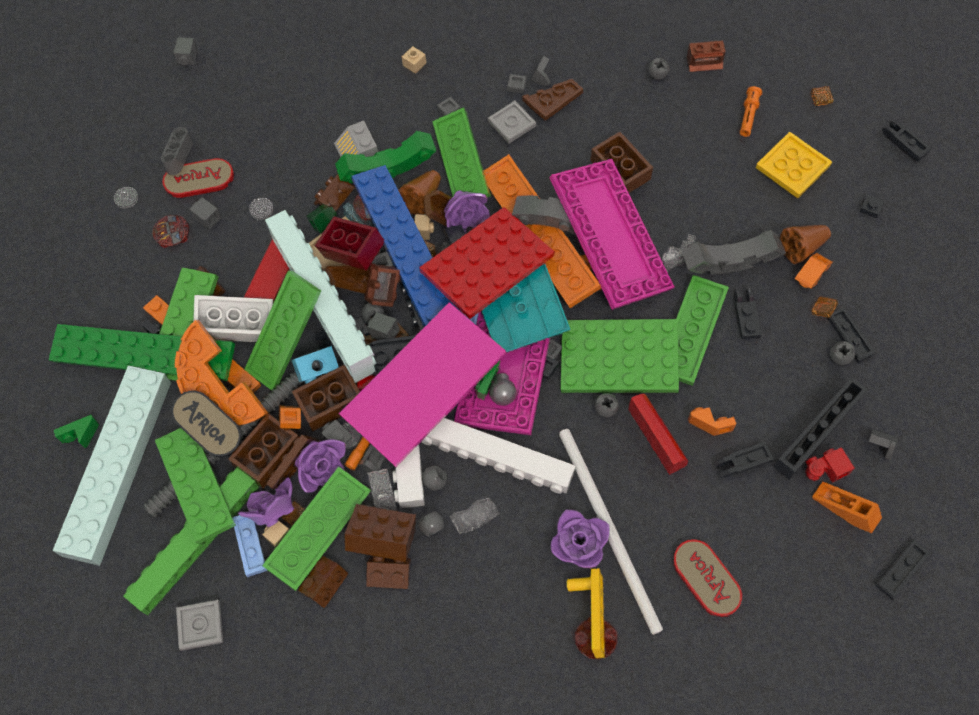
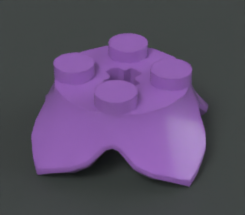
(466, 210)
(325, 452)
(267, 508)
(573, 526)

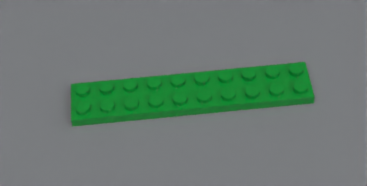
(125, 348)

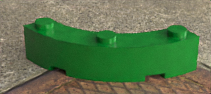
(412, 153)

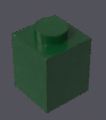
(321, 217)

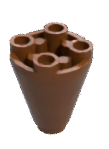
(416, 189)
(802, 241)

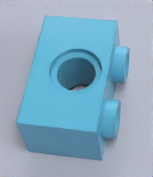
(303, 364)

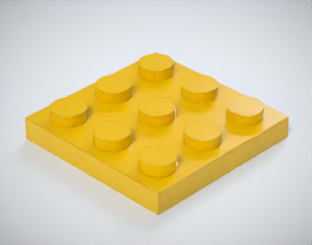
(793, 164)

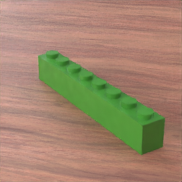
(183, 550)

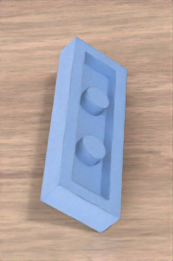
(249, 546)

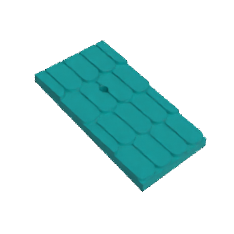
(526, 313)

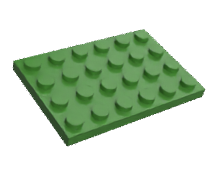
(620, 356)

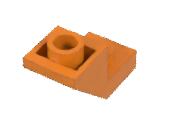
(813, 270)
(290, 417)
(704, 420)

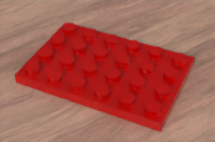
(486, 262)

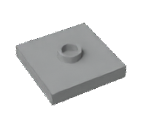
(511, 122)
(199, 625)

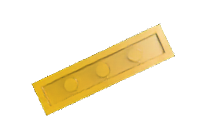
(595, 584)

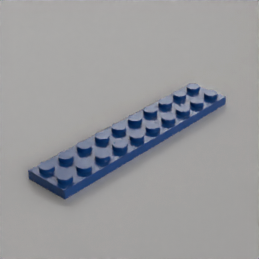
(401, 239)

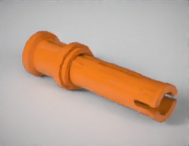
(751, 105)

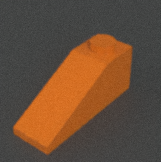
(849, 506)

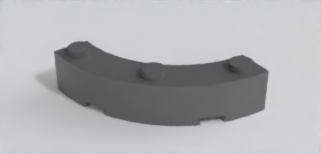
(542, 212)
(735, 256)

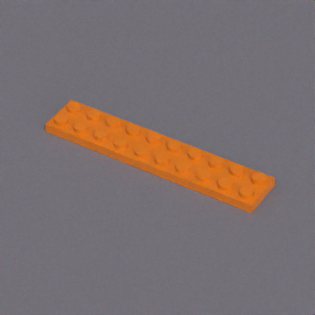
(567, 267)

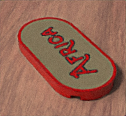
(199, 178)
(707, 578)

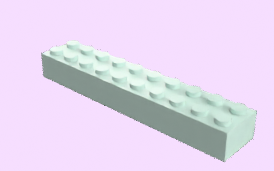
(328, 308)
(112, 466)

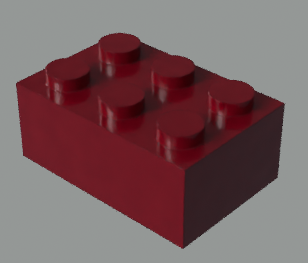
(350, 243)

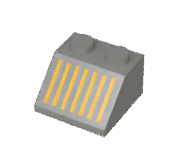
(356, 140)

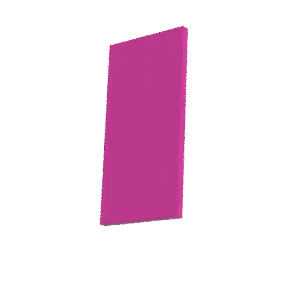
(611, 233)
(525, 370)
(422, 384)

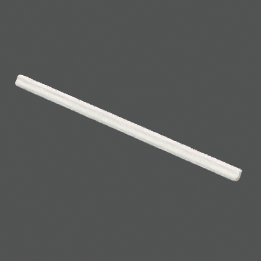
(614, 538)

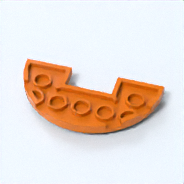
(196, 375)

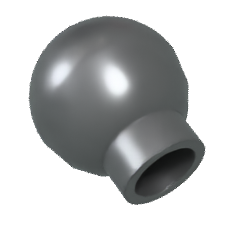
(502, 390)

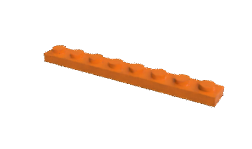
(158, 308)

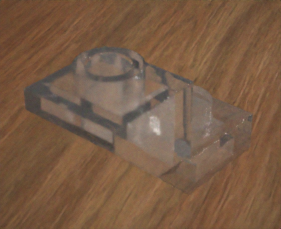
(674, 256)
(382, 489)
(475, 516)

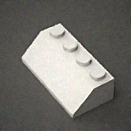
(232, 316)

